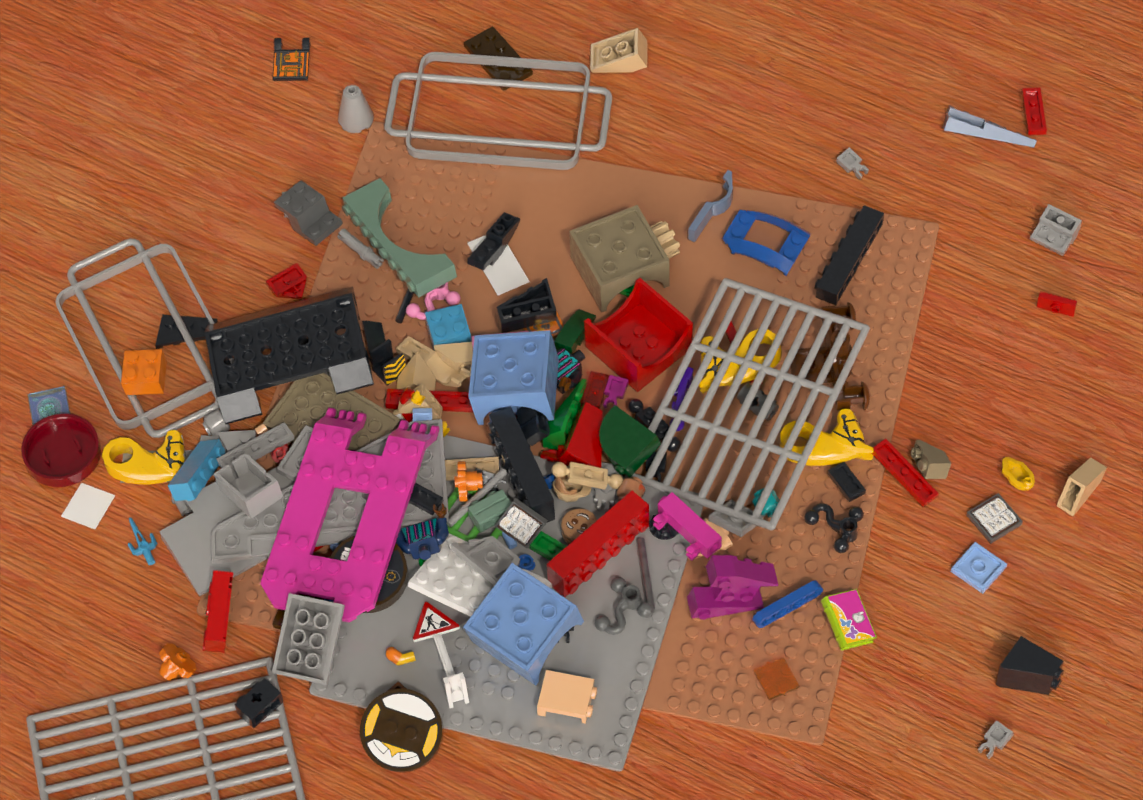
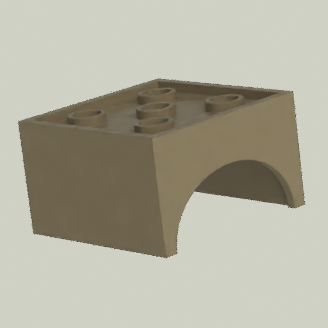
(617, 253)

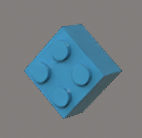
(448, 325)

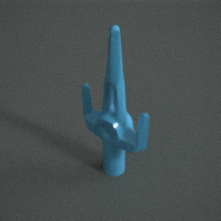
(143, 546)

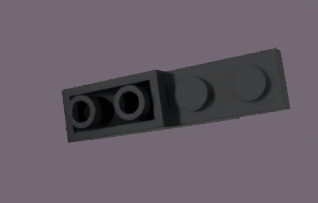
(495, 242)

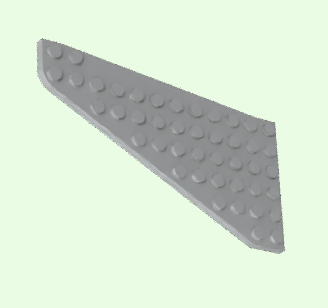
(251, 538)

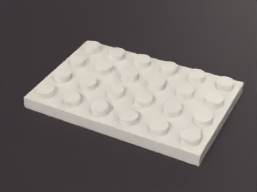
(453, 580)

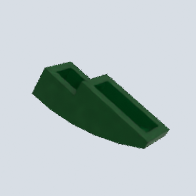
(573, 331)

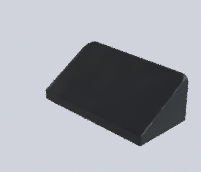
(373, 333)

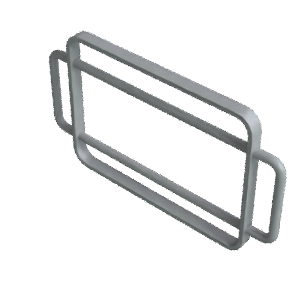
(494, 159)
(78, 287)

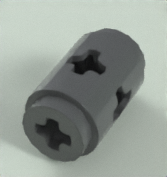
(762, 396)

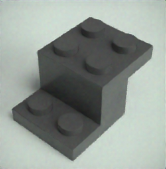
(308, 212)

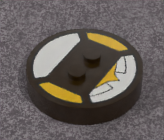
(401, 730)

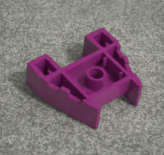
(733, 587)

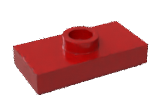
(1056, 304)

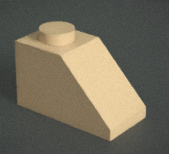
(456, 355)

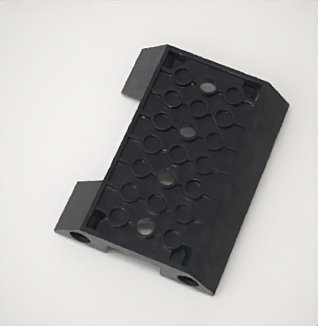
(282, 331)

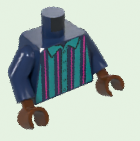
(425, 537)

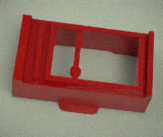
(218, 611)

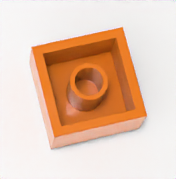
(144, 372)

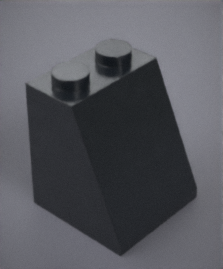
(1030, 669)

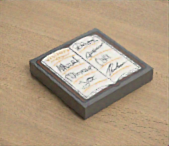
(994, 518)
(521, 523)

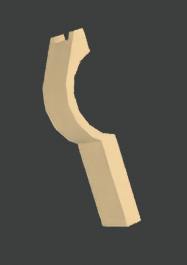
(442, 372)

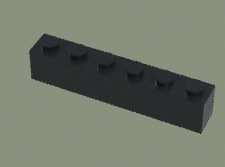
(849, 255)

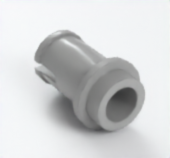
(182, 507)

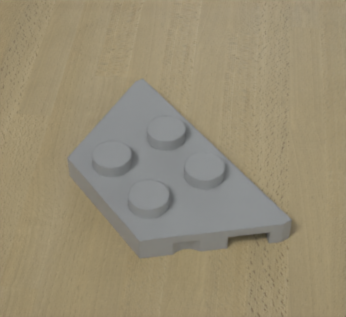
(487, 557)

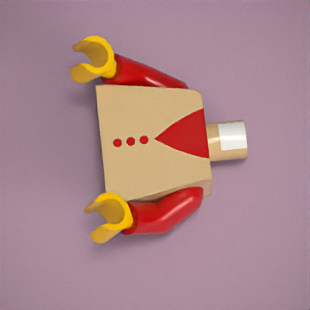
(419, 398)

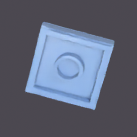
(978, 567)

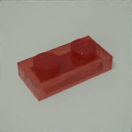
(595, 389)

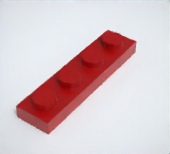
(904, 472)

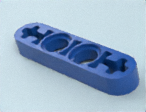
(787, 604)

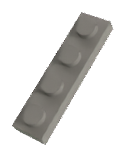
(260, 445)

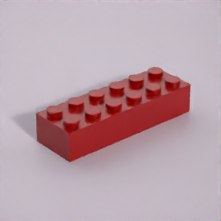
(598, 544)

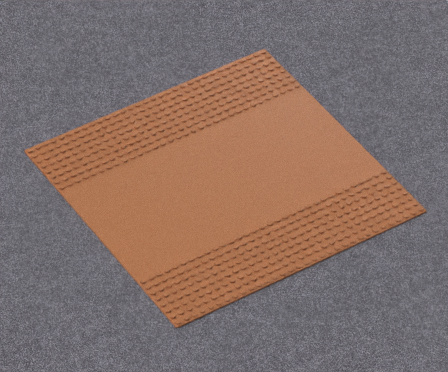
(443, 205)

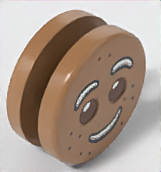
(575, 523)

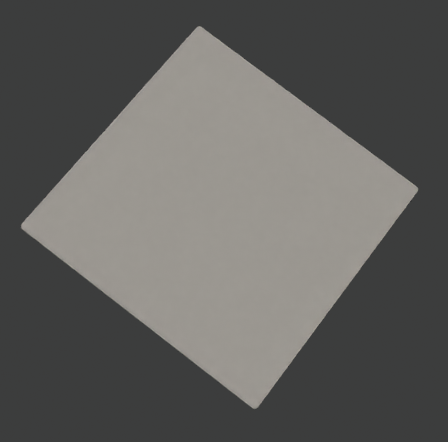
(501, 700)

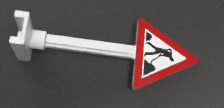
(433, 624)

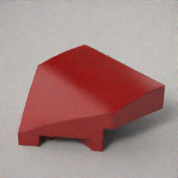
(288, 283)

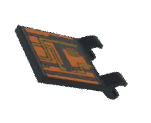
(291, 63)

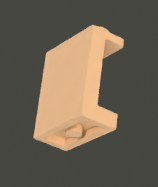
(566, 695)

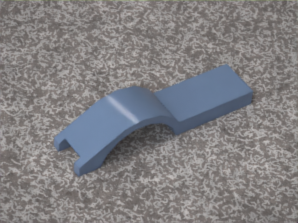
(712, 209)

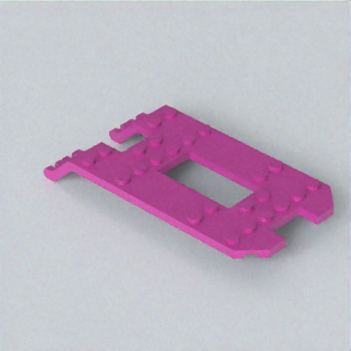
(329, 466)

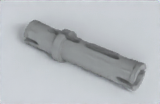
(366, 253)

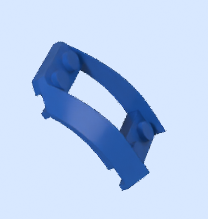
(784, 258)

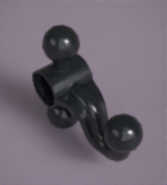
(855, 514)

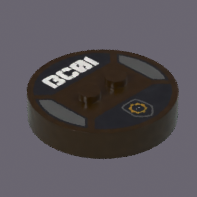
(394, 580)

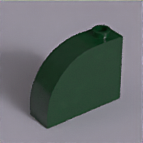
(626, 441)

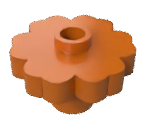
(467, 481)
(176, 662)

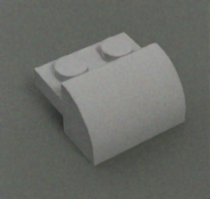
(1056, 230)

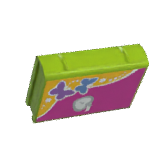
(848, 619)

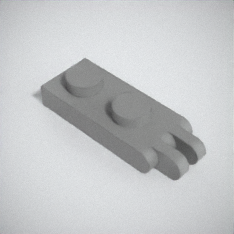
(608, 495)

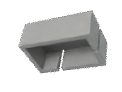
(253, 488)

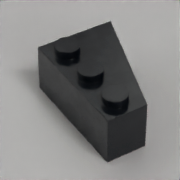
(528, 309)

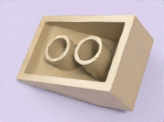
(619, 53)

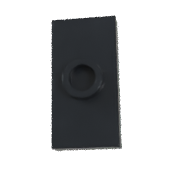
(846, 481)
(425, 499)

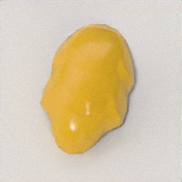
(1017, 474)

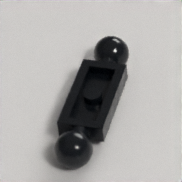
(646, 416)

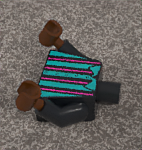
(569, 369)

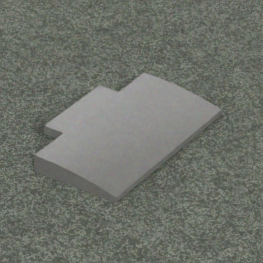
(191, 537)

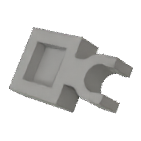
(851, 161)
(997, 737)

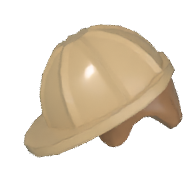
(569, 491)

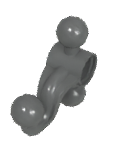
(645, 609)

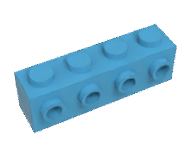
(196, 470)

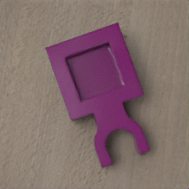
(615, 389)

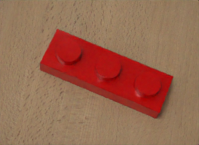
(1034, 111)

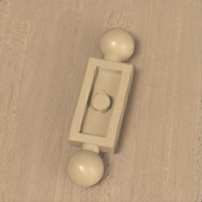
(587, 475)

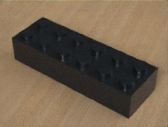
(520, 463)

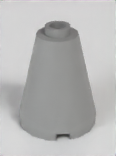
(354, 110)

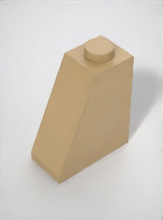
(1080, 486)

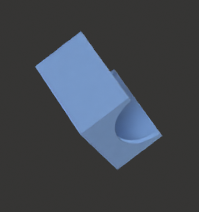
(513, 372)
(521, 622)

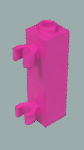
(689, 525)

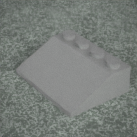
(308, 639)

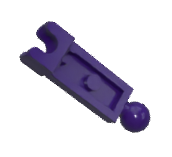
(681, 392)

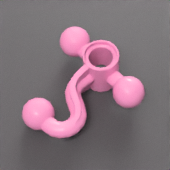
(440, 293)

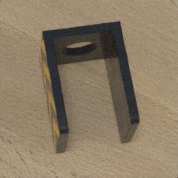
(385, 364)

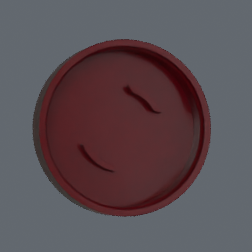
(61, 450)

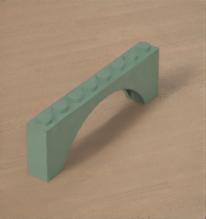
(419, 271)

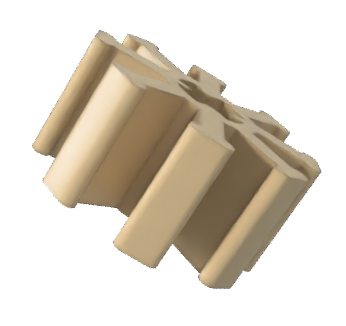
(666, 238)

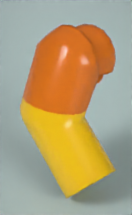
(398, 658)

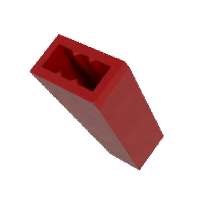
(583, 441)

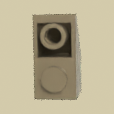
(930, 460)

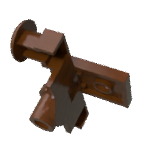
(848, 394)

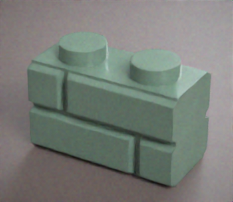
(489, 510)

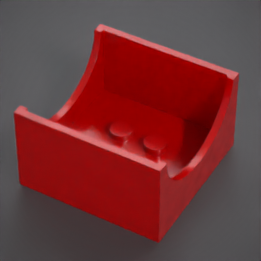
(640, 336)

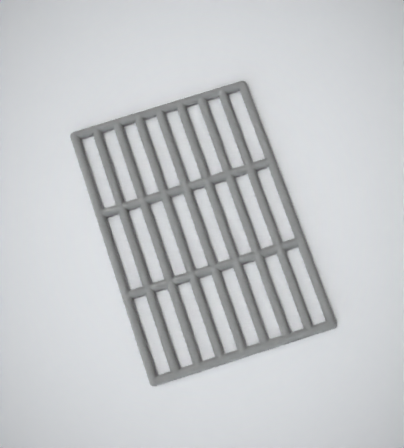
(763, 369)
(200, 733)

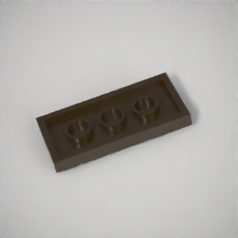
(493, 44)

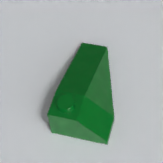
(564, 418)

